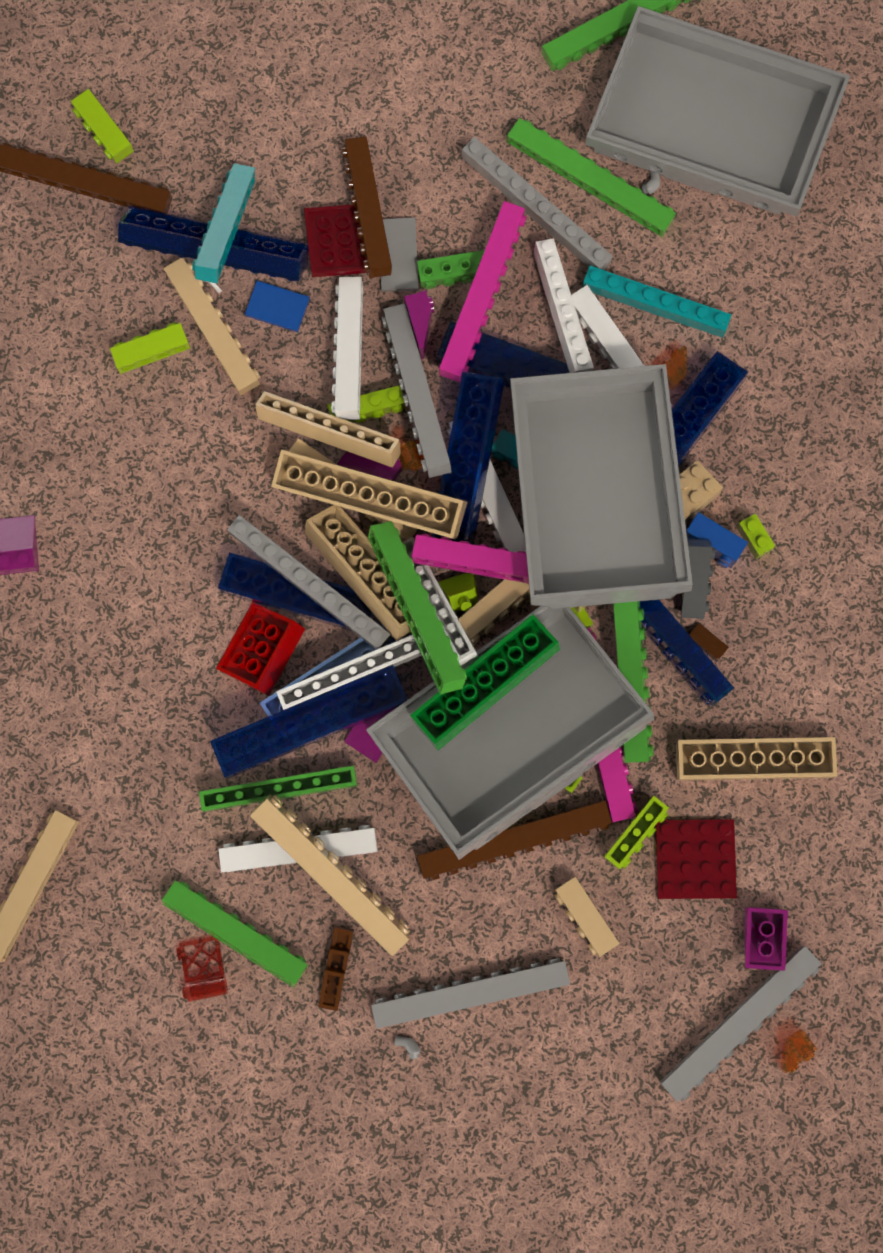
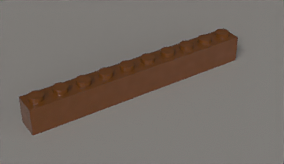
(83, 180)
(519, 838)

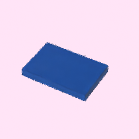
(277, 306)

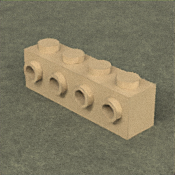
(586, 916)

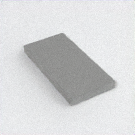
(403, 255)

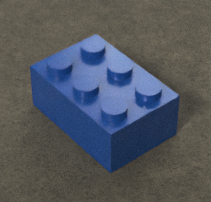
(727, 544)

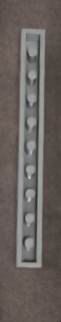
(535, 205)
(417, 391)
(309, 583)
(470, 994)
(740, 1023)

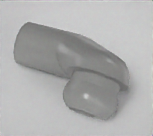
(652, 185)
(410, 1045)

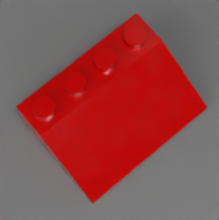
(260, 648)

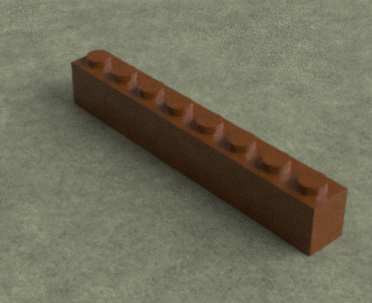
(368, 208)

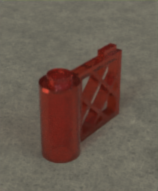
(203, 985)

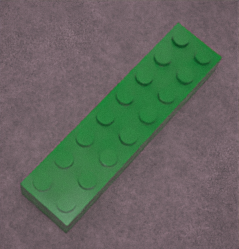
(486, 682)

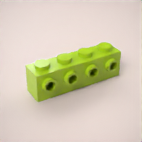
(102, 126)
(150, 348)
(378, 404)
(632, 837)

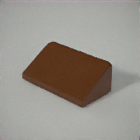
(708, 642)

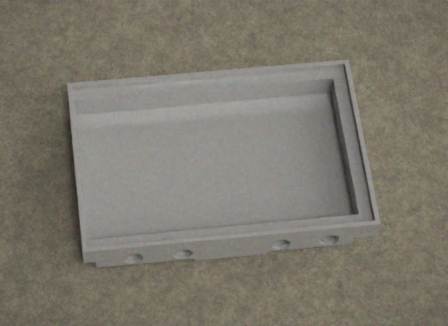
(716, 112)
(600, 487)
(521, 747)

